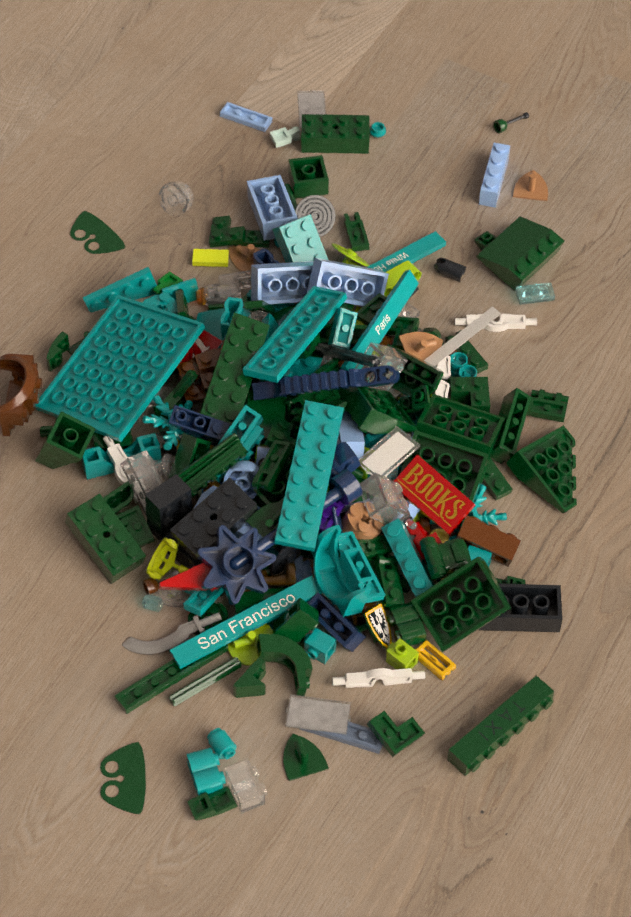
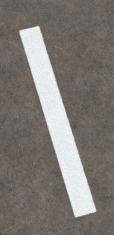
(459, 339)

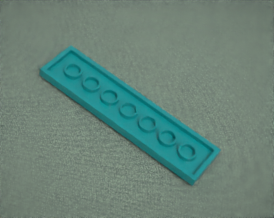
(294, 334)
(309, 476)

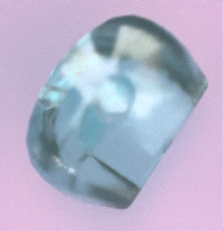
(152, 603)

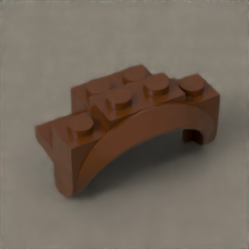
(203, 365)
(22, 391)

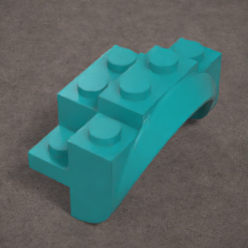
(347, 579)

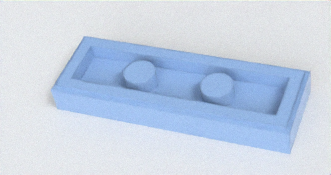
(246, 116)

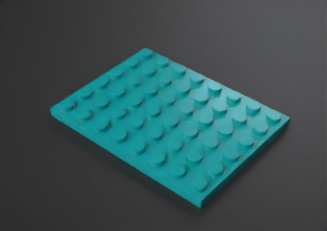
(120, 366)

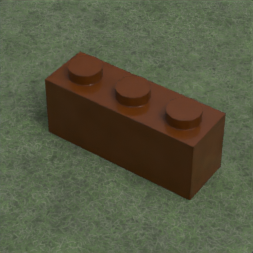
(489, 538)

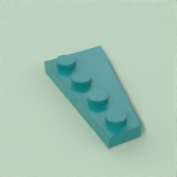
(133, 286)

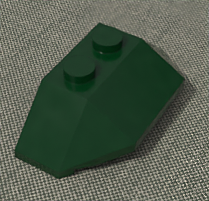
(417, 374)

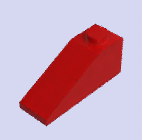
(188, 580)

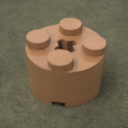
(358, 521)

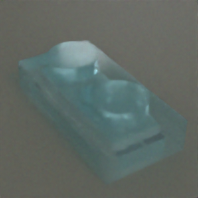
(535, 293)

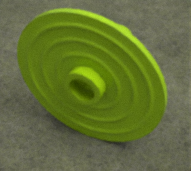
(350, 255)
(245, 646)

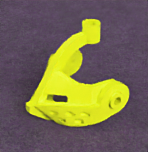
(159, 557)

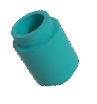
(221, 743)

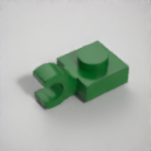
(167, 280)

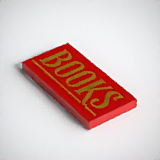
(434, 494)

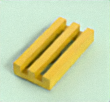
(432, 662)

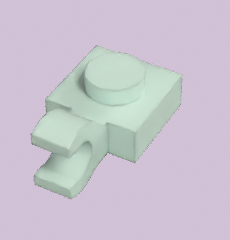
(283, 136)

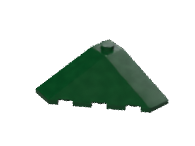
(548, 468)

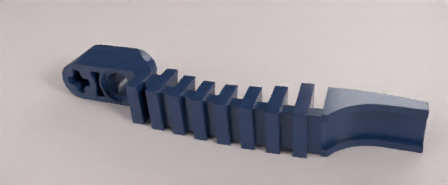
(324, 381)

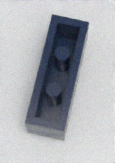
(335, 623)

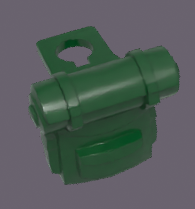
(444, 557)

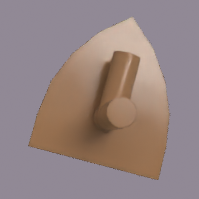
(531, 187)
(242, 256)
(420, 344)

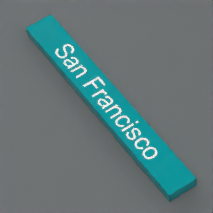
(243, 622)

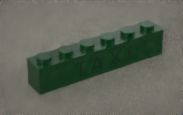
(500, 726)

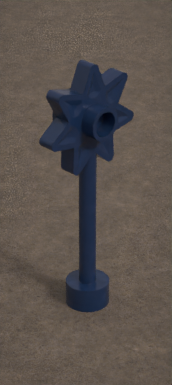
(238, 562)

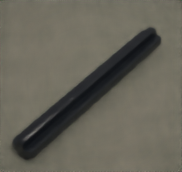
(347, 355)

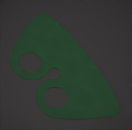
(105, 236)
(133, 787)

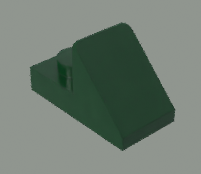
(250, 682)

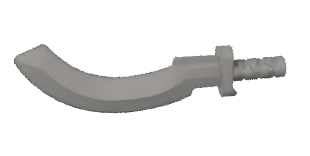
(171, 640)

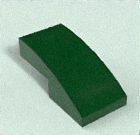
(210, 805)

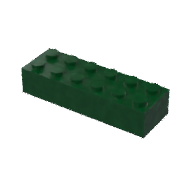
(228, 383)

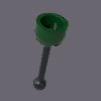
(501, 125)

